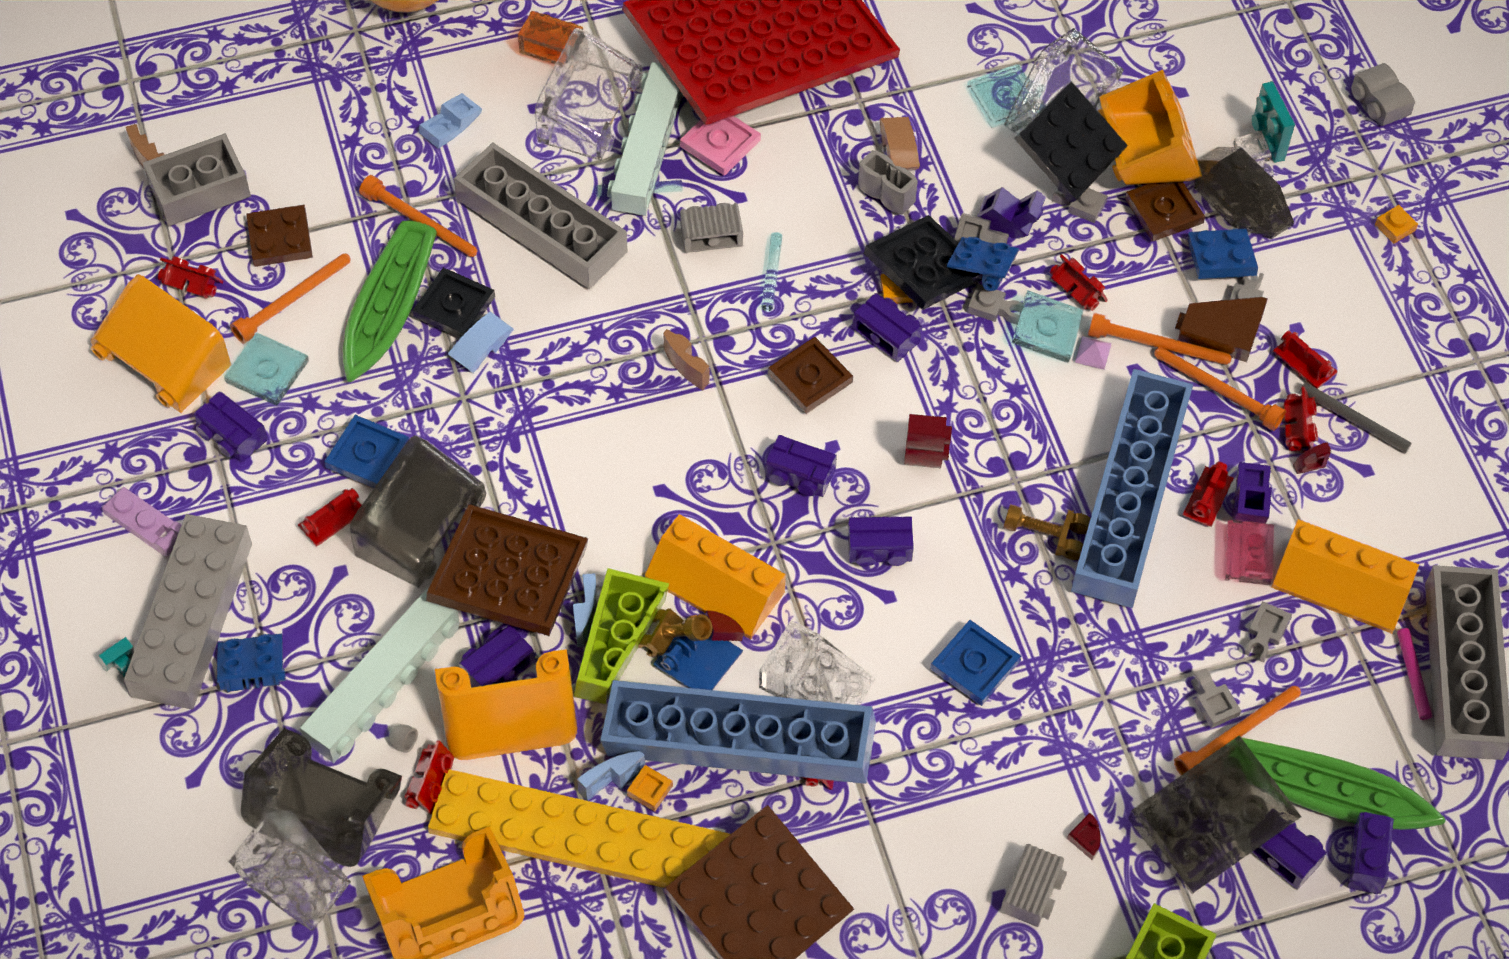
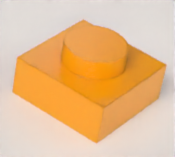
(1396, 224)
(892, 291)
(649, 788)

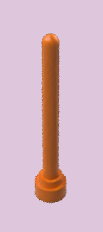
(373, 189)
(1103, 327)
(245, 328)
(1269, 415)
(1190, 759)

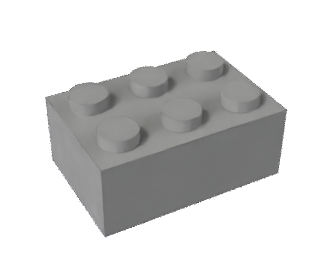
(197, 179)

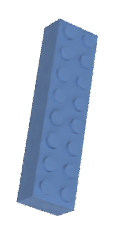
(1132, 488)
(740, 731)

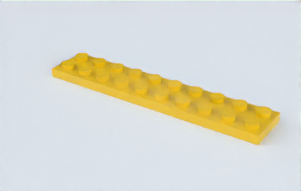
(570, 829)

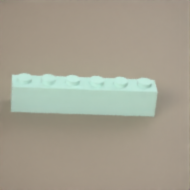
(646, 142)
(379, 677)

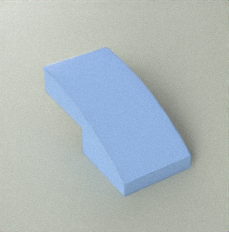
(453, 120)
(479, 340)
(585, 612)
(619, 769)

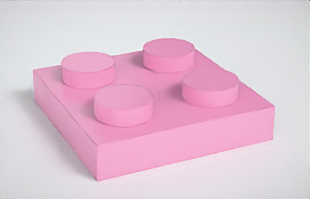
(720, 143)

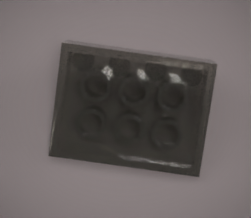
(1213, 815)

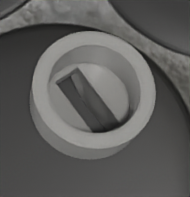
(403, 737)

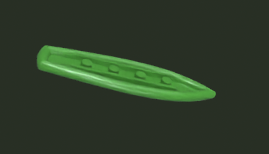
(386, 297)
(1342, 787)

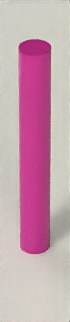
(1414, 674)

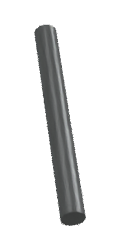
(1357, 418)

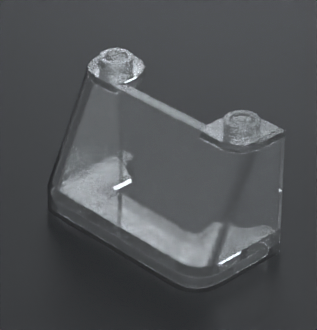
(1060, 62)
(585, 95)

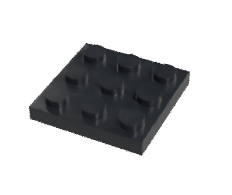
(1071, 142)
(918, 262)

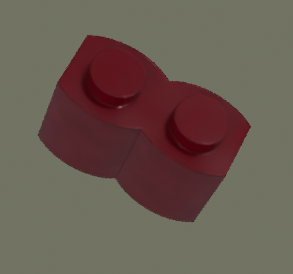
(927, 441)

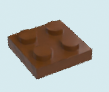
(1164, 209)
(279, 235)
(810, 375)

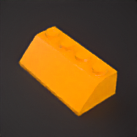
(716, 575)
(1345, 576)

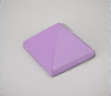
(1093, 352)

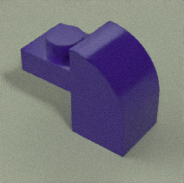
(1011, 214)
(1252, 493)

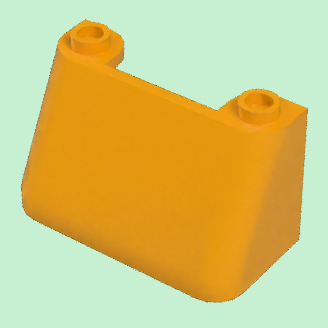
(1154, 129)
(162, 343)
(508, 714)
(449, 905)

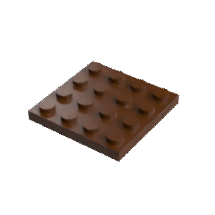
(507, 570)
(759, 894)

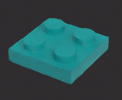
(1273, 120)

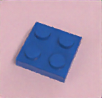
(1222, 253)
(365, 451)
(975, 662)

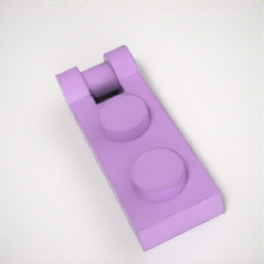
(142, 520)

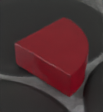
(1313, 458)
(724, 627)
(1086, 836)

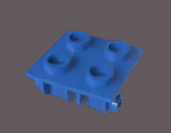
(984, 258)
(250, 659)
(698, 662)

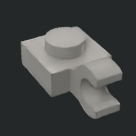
(978, 227)
(1214, 702)

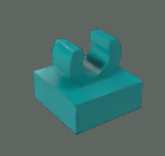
(117, 656)

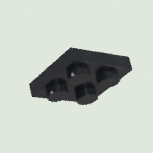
(453, 303)

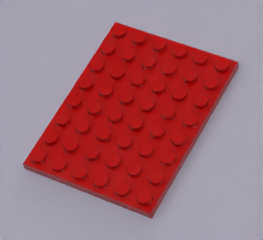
(757, 51)

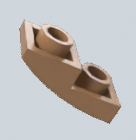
(900, 142)
(140, 145)
(680, 355)

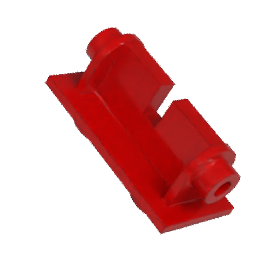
(200, 280)
(1087, 290)
(1304, 360)
(1303, 432)
(1209, 494)
(331, 517)
(433, 765)

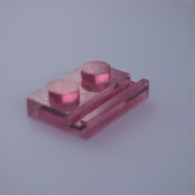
(1249, 552)

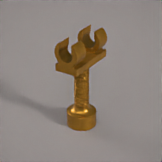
(1075, 522)
(670, 626)

